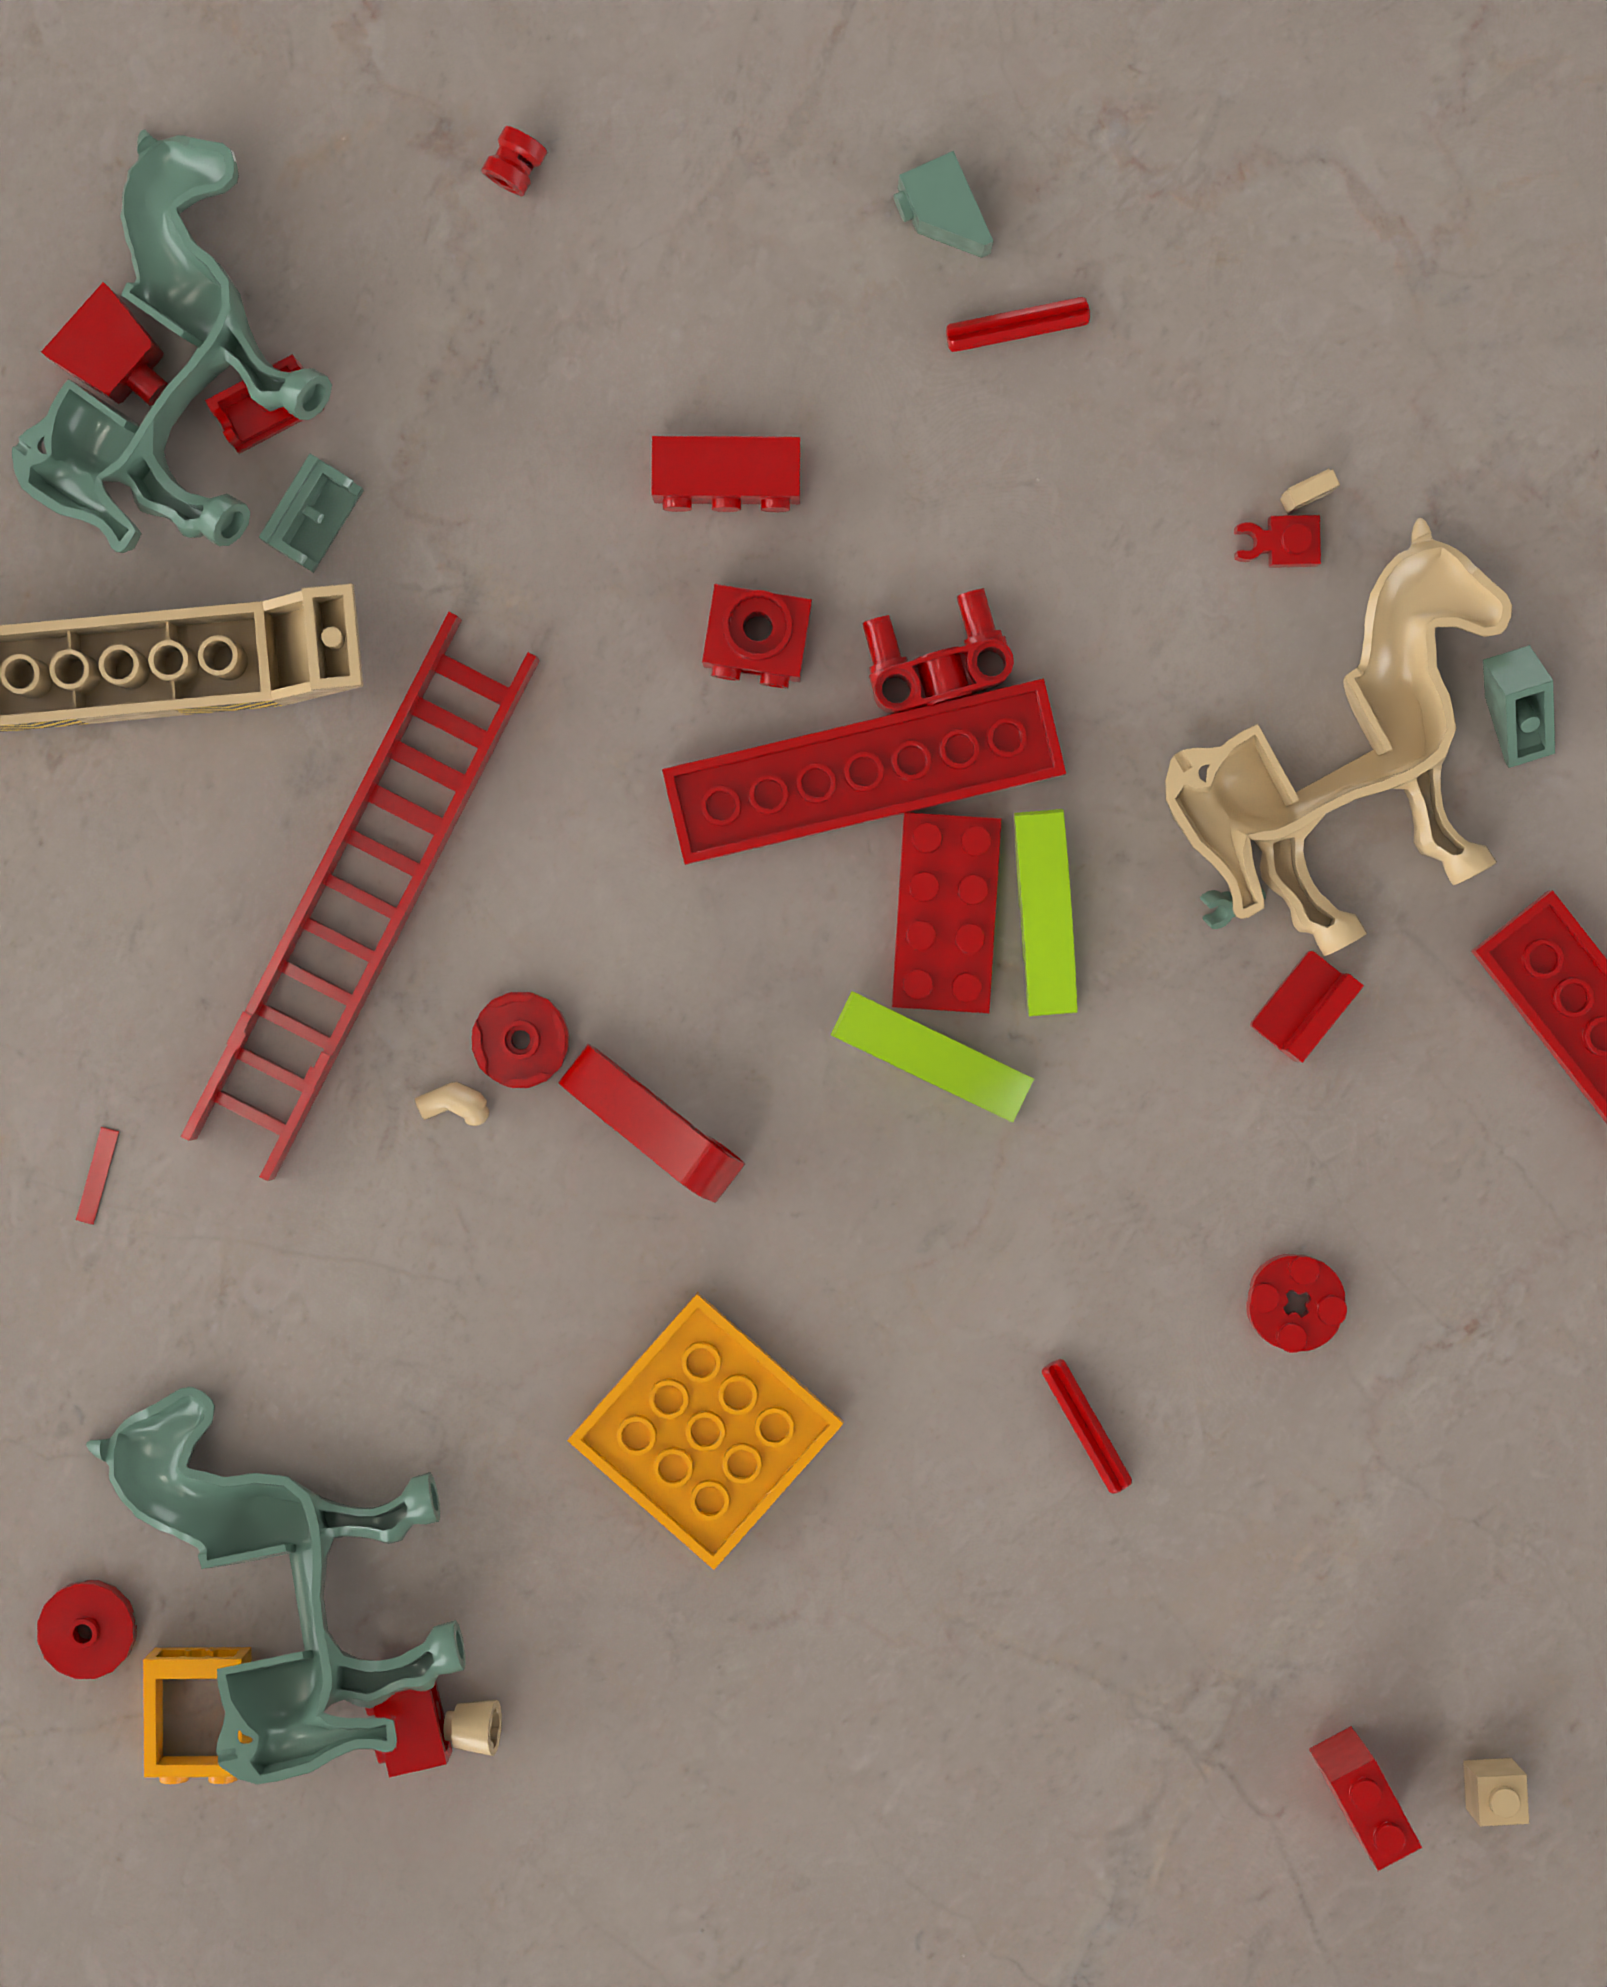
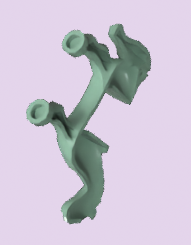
(198, 301)
(263, 1517)

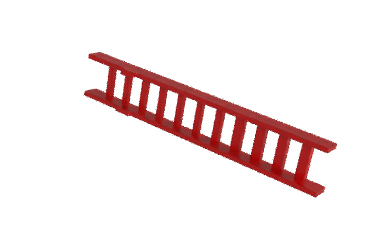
(372, 793)

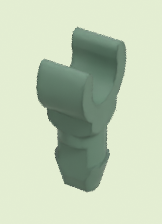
(1224, 911)

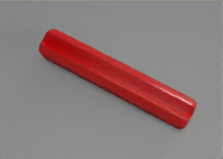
(1017, 324)
(1086, 1426)

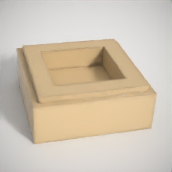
(1309, 490)

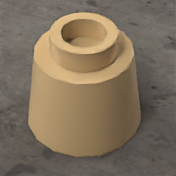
(474, 1726)

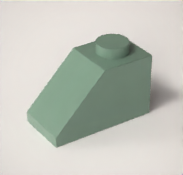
(943, 206)
(1520, 705)

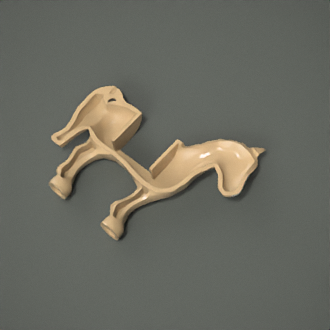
(1405, 720)

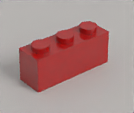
(725, 472)

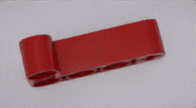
(651, 1125)

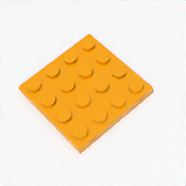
(705, 1431)

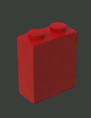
(1365, 1798)

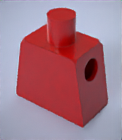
(108, 349)

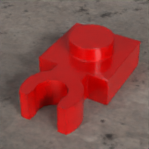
(1288, 541)

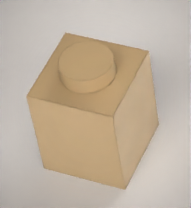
(1496, 1792)

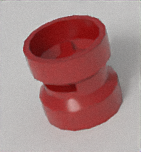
(514, 160)

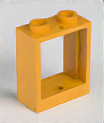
(182, 1664)

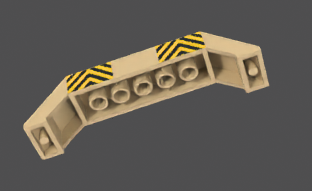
(180, 660)

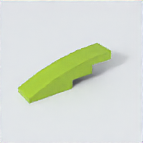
(1045, 912)
(932, 1056)

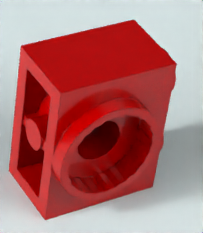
(777, 657)

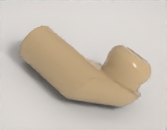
(457, 1099)

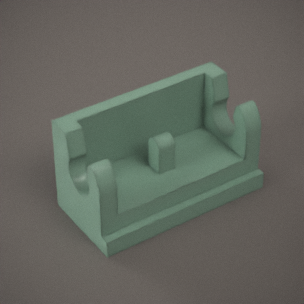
(311, 513)

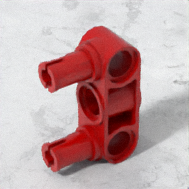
(943, 673)

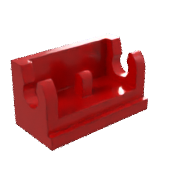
(244, 419)

